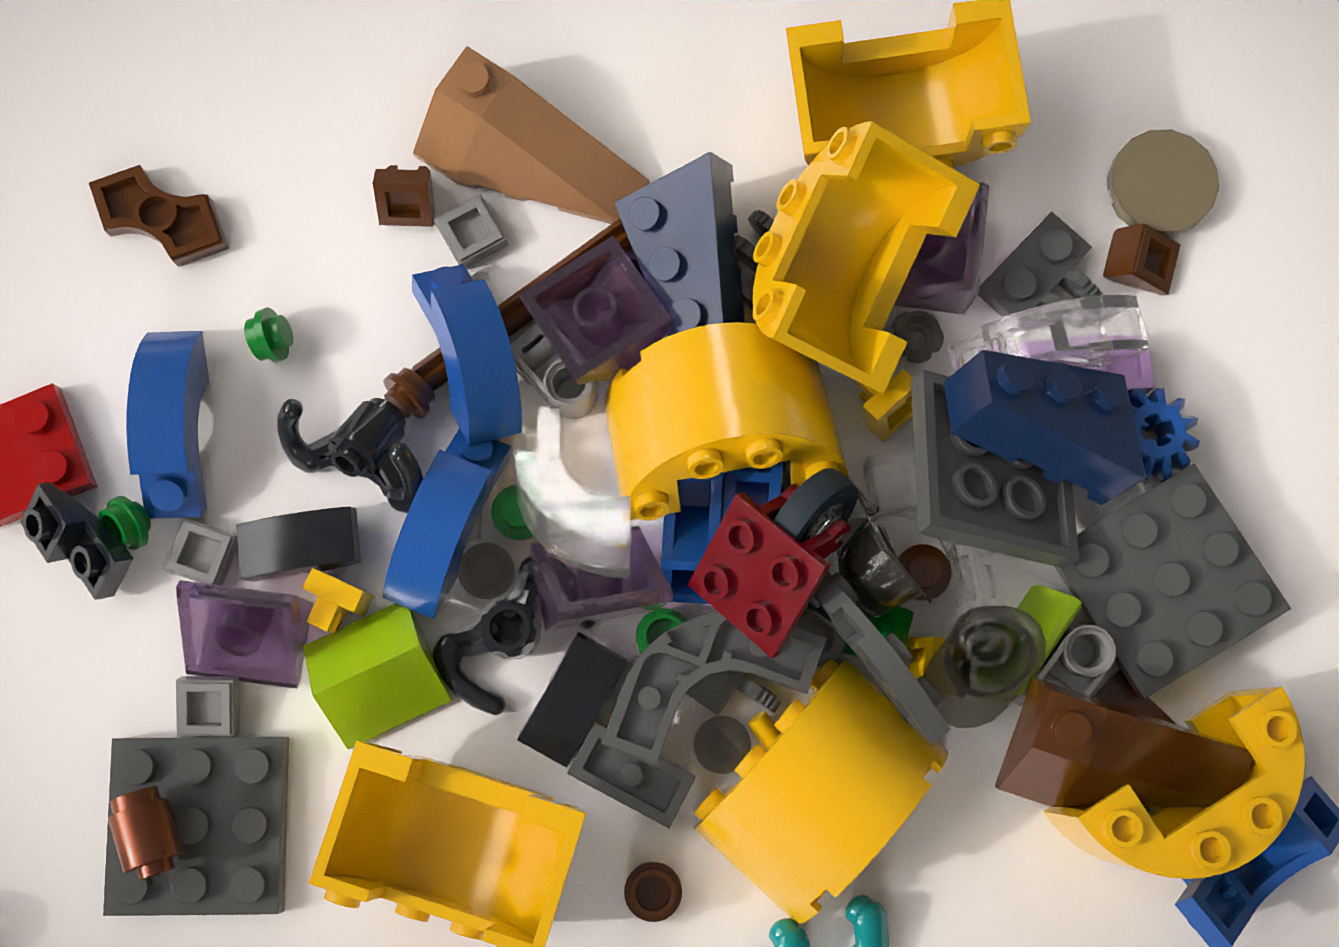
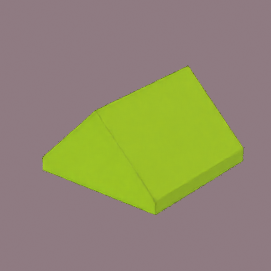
(374, 675)

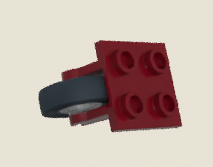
(774, 555)

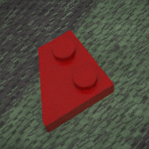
(38, 448)

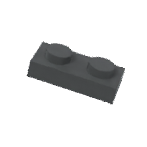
(637, 783)

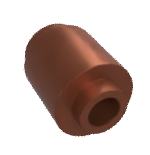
(144, 832)

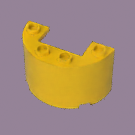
(939, 89)
(848, 245)
(714, 406)
(821, 792)
(1212, 838)
(447, 846)

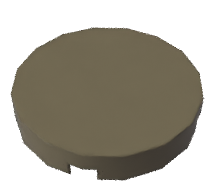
(1163, 181)

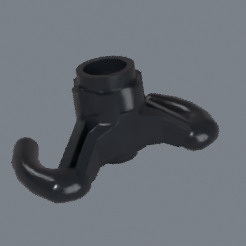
(362, 447)
(507, 631)

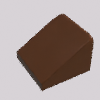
(1142, 259)

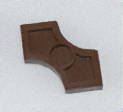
(182, 224)

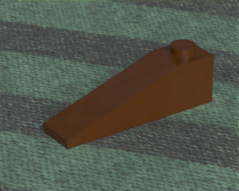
(1084, 748)

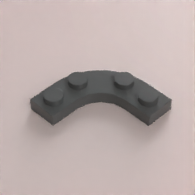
(883, 656)
(686, 657)

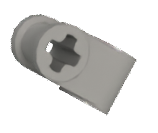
(544, 370)
(1064, 671)

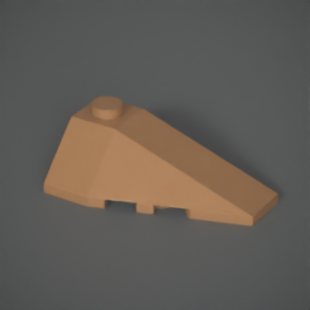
(508, 139)

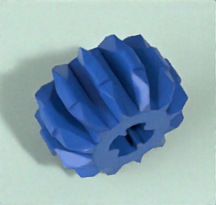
(1170, 427)

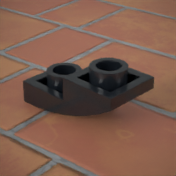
(70, 531)
(298, 543)
(572, 699)

